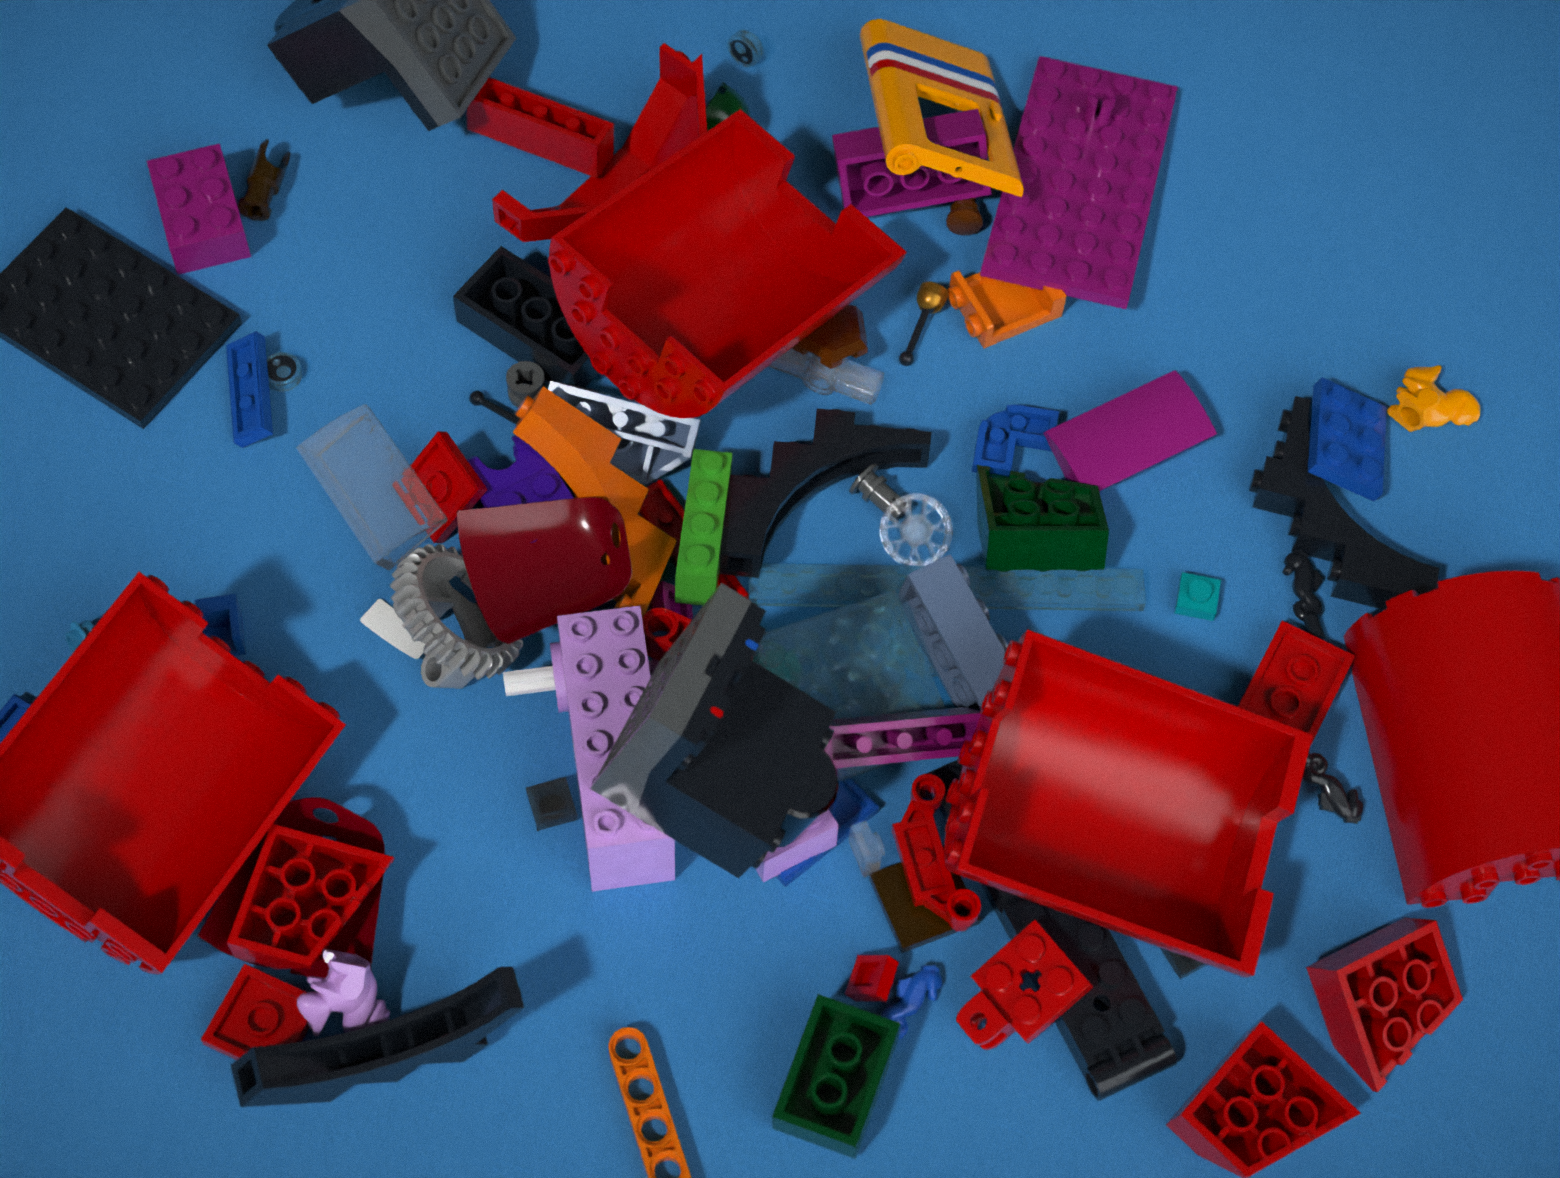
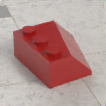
(1385, 995)

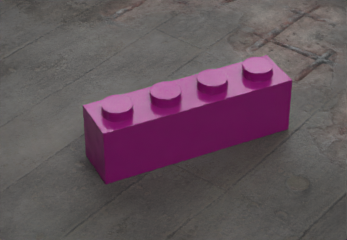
(900, 736)

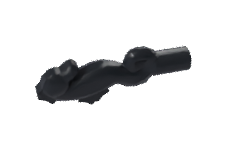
(1304, 583)
(1332, 792)

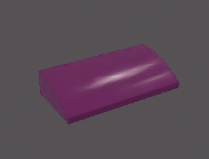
(1130, 432)

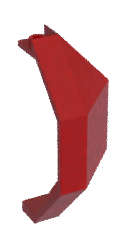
(666, 124)

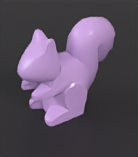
(346, 989)

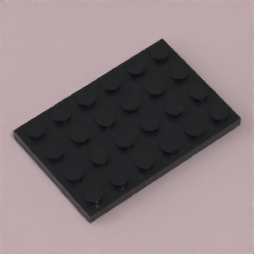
(109, 317)

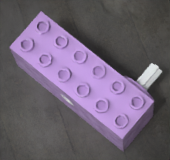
(598, 680)

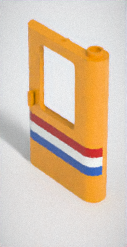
(915, 65)

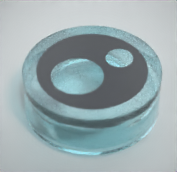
(745, 48)
(283, 371)

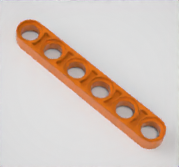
(644, 1110)

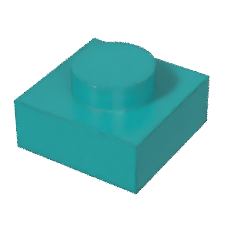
(1197, 596)

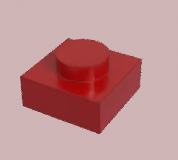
(871, 978)

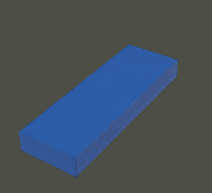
(249, 389)

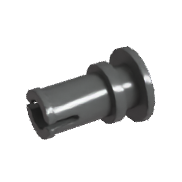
(876, 490)

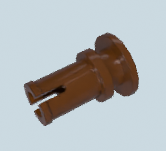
(964, 217)

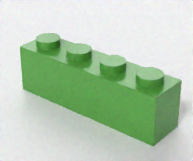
(702, 527)

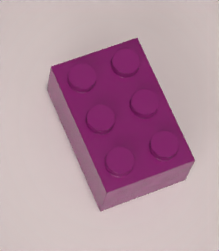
(198, 209)

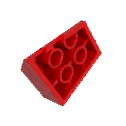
(301, 897)
(1258, 1106)

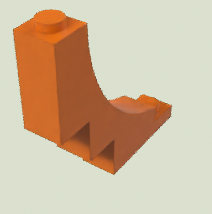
(582, 457)

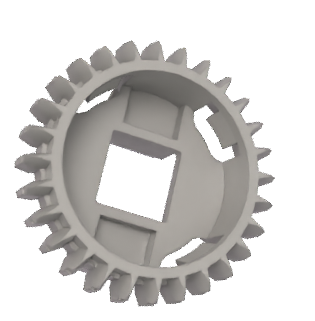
(420, 601)

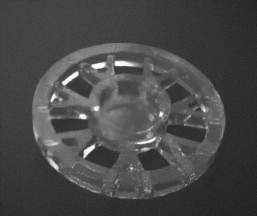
(916, 530)

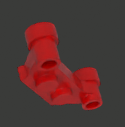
(923, 858)

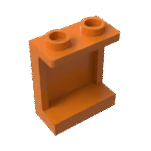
(1002, 309)

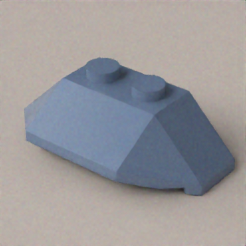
(649, 440)

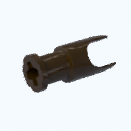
(263, 184)

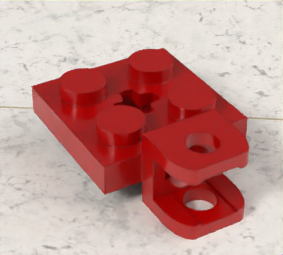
(1006, 1003)

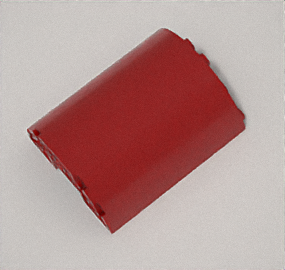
(709, 270)
(1465, 731)
(149, 776)
(1125, 801)

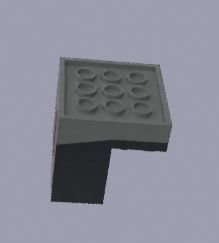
(428, 49)
(723, 745)

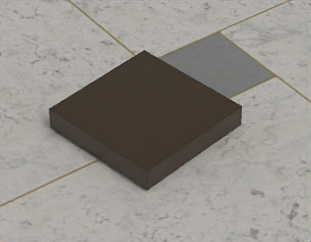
(909, 924)

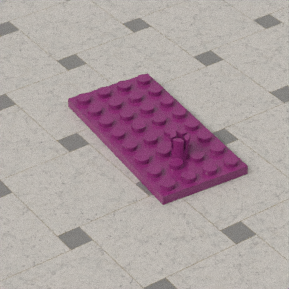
(1087, 179)

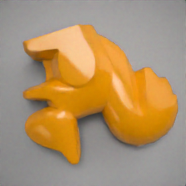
(1428, 406)

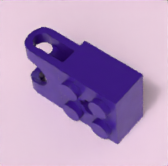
(525, 481)

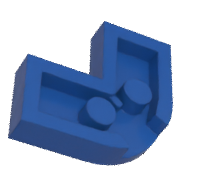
(1011, 428)

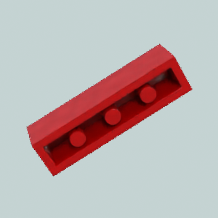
(542, 127)

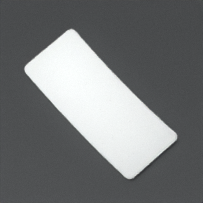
(386, 624)

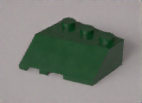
(1039, 523)

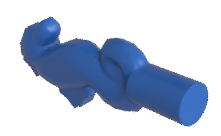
(911, 994)

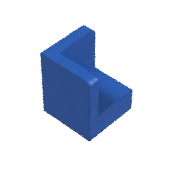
(224, 621)

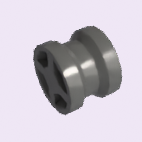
(524, 372)

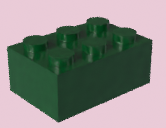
(836, 1076)

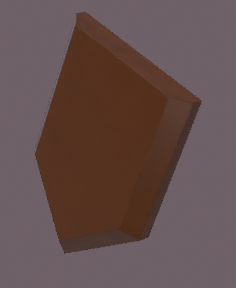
(837, 338)

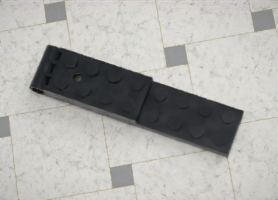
(1110, 1045)

